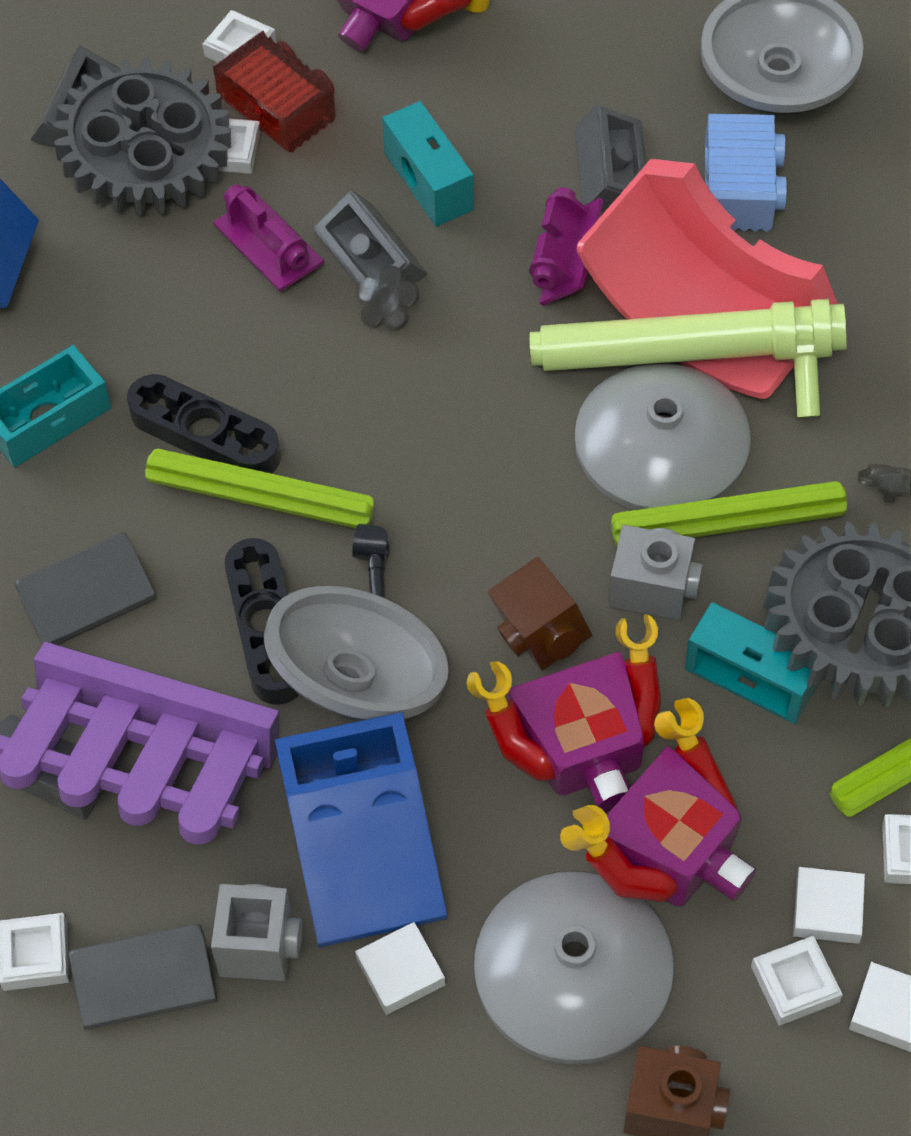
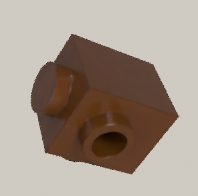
(538, 615)
(675, 1094)

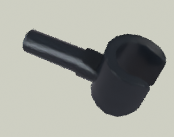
(372, 544)

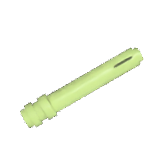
(780, 331)

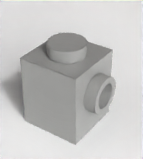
(654, 572)
(254, 932)

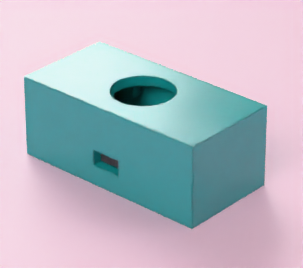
(435, 177)
(60, 381)
(733, 647)

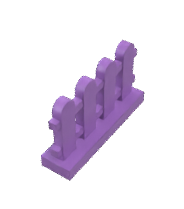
(148, 709)

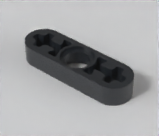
(192, 405)
(248, 602)

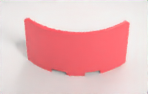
(673, 253)

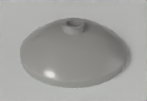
(782, 52)
(656, 459)
(355, 653)
(567, 1004)

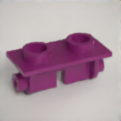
(265, 238)
(556, 261)

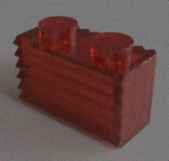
(276, 89)

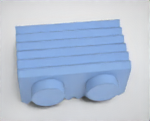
(742, 168)

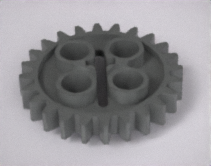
(142, 136)
(814, 591)

